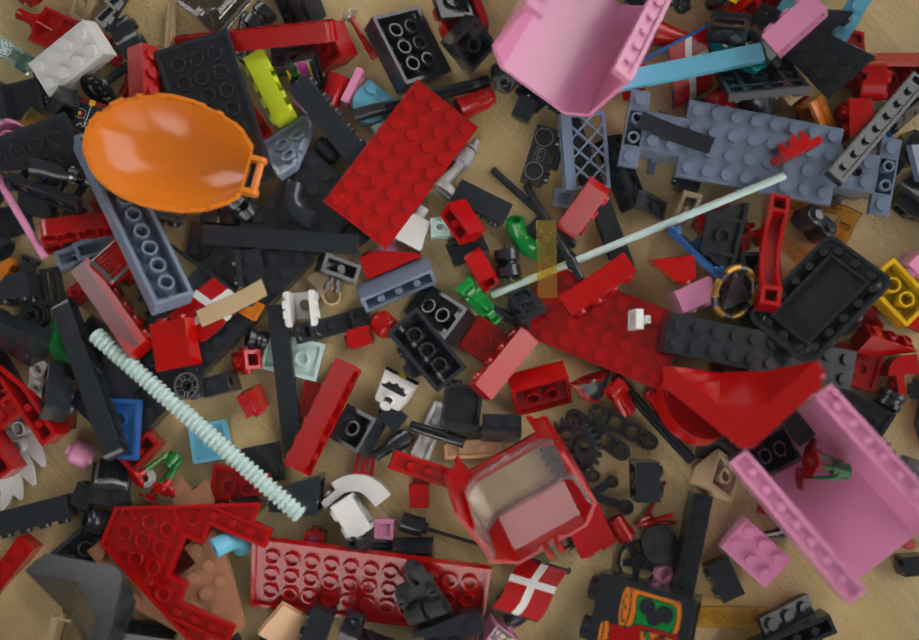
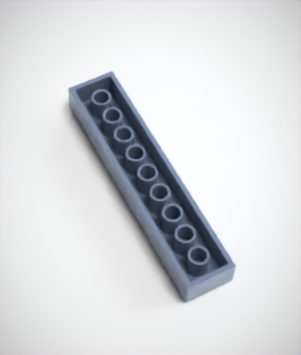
(142, 245)

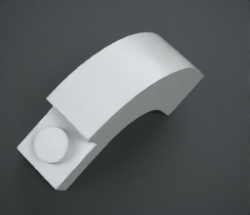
(370, 486)

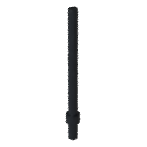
(521, 196)
(571, 262)

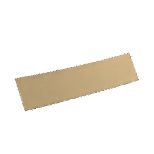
(232, 303)

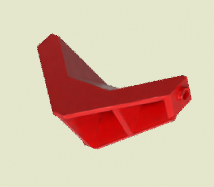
(745, 403)

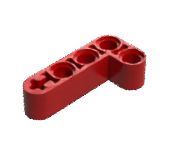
(72, 228)

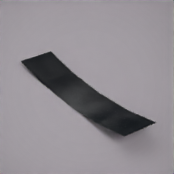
(675, 133)

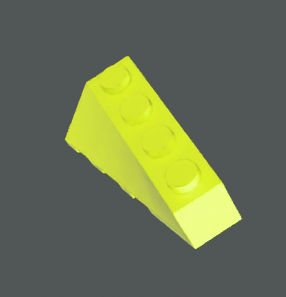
(270, 87)

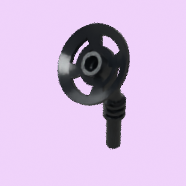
(102, 85)

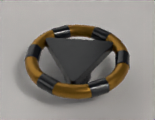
(733, 292)

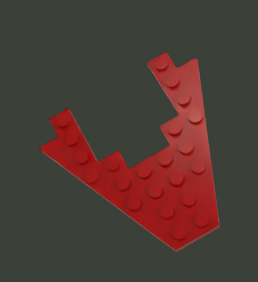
(149, 543)

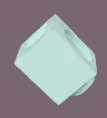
(439, 229)

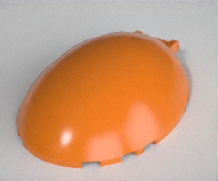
(170, 154)

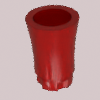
(666, 34)
(334, 86)
(475, 102)

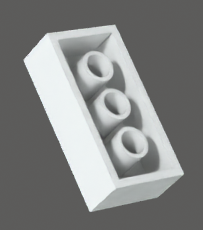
(76, 53)

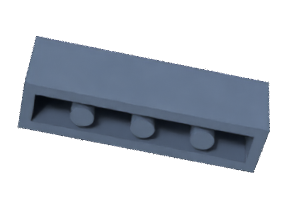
(396, 284)

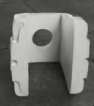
(292, 308)

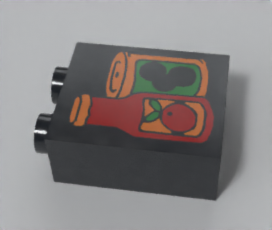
(639, 609)

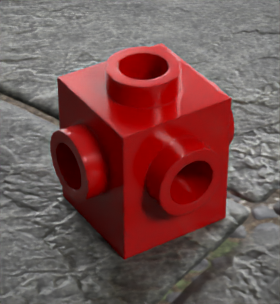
(246, 360)

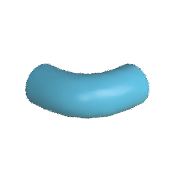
(226, 543)

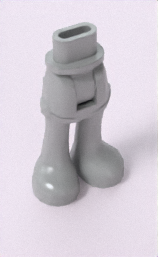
(461, 163)

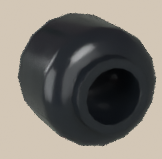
(95, 521)

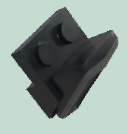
(109, 483)

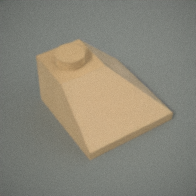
(714, 476)

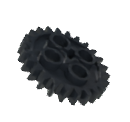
(587, 456)

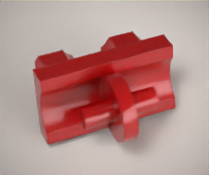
(747, 234)

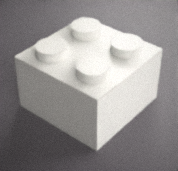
(352, 515)

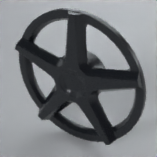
(637, 560)

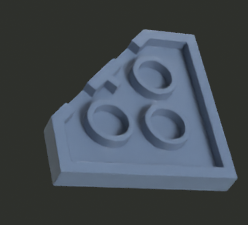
(289, 146)

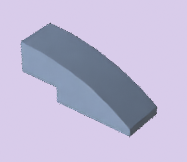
(72, 256)

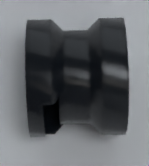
(28, 264)

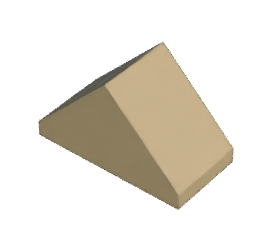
(686, 201)

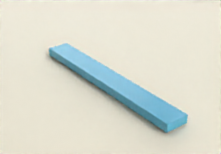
(697, 66)

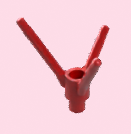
(649, 520)

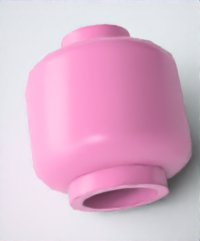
(80, 453)

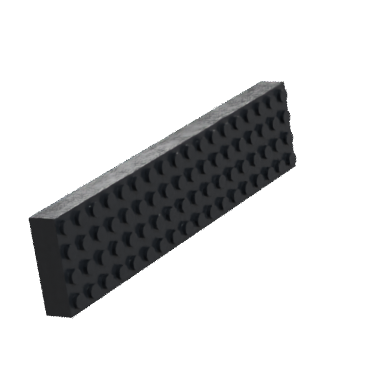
(281, 272)

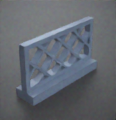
(567, 150)

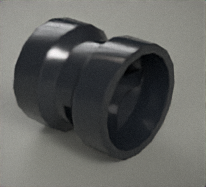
(256, 338)

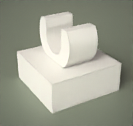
(637, 320)

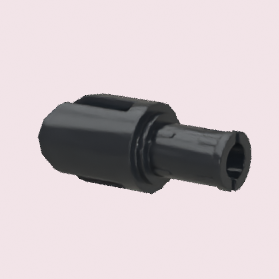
(400, 440)

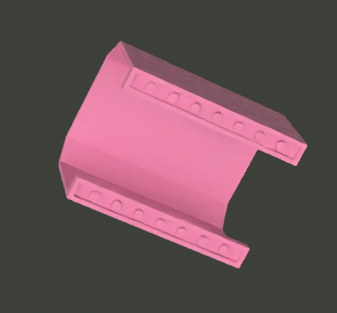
(576, 49)
(844, 523)

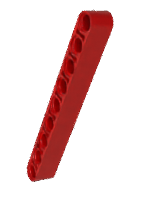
(276, 35)

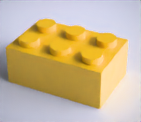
(901, 300)

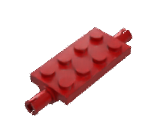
(52, 25)

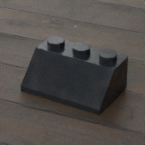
(773, 452)

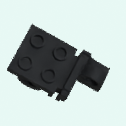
(420, 596)

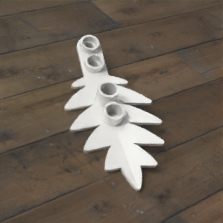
(26, 444)

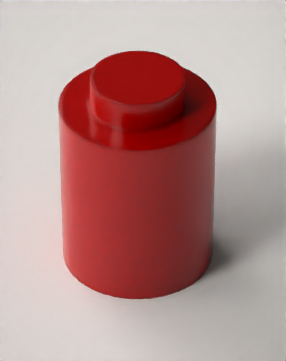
(621, 529)

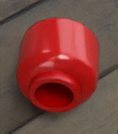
(381, 323)

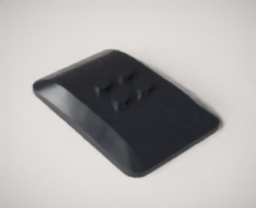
(822, 299)

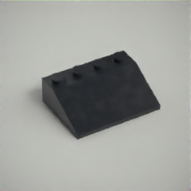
(406, 48)

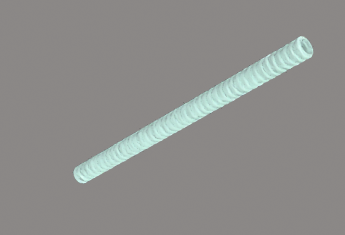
(200, 427)

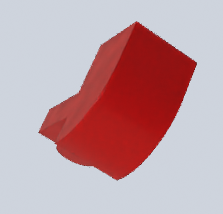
(896, 368)

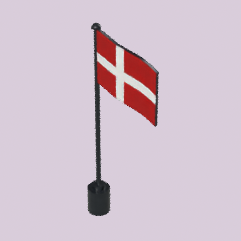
(207, 294)
(528, 587)

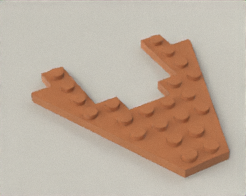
(211, 577)

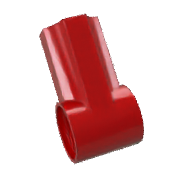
(618, 394)

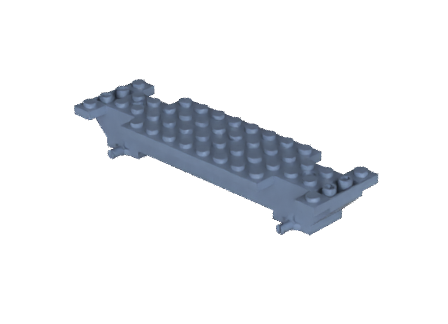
(743, 152)

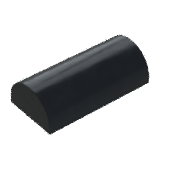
(426, 349)

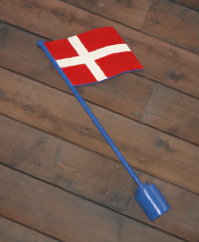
(687, 46)

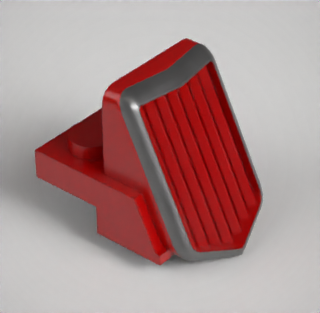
(112, 265)

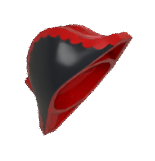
(591, 386)

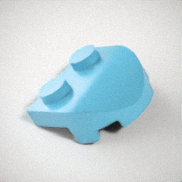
(370, 94)

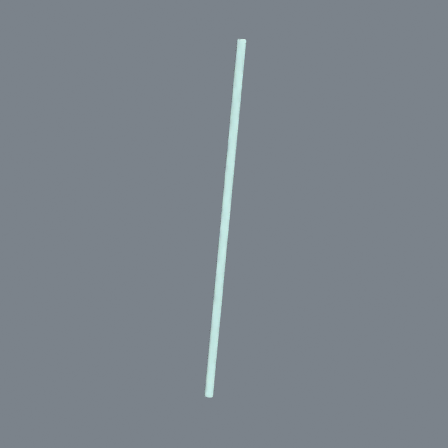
(649, 230)

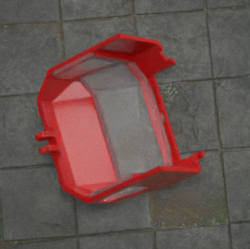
(522, 497)

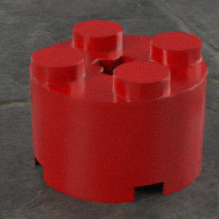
(872, 81)

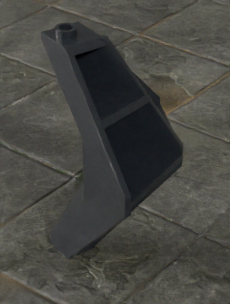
(89, 592)

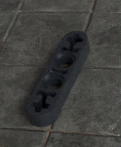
(624, 425)
(601, 431)

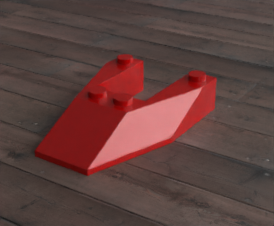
(18, 401)

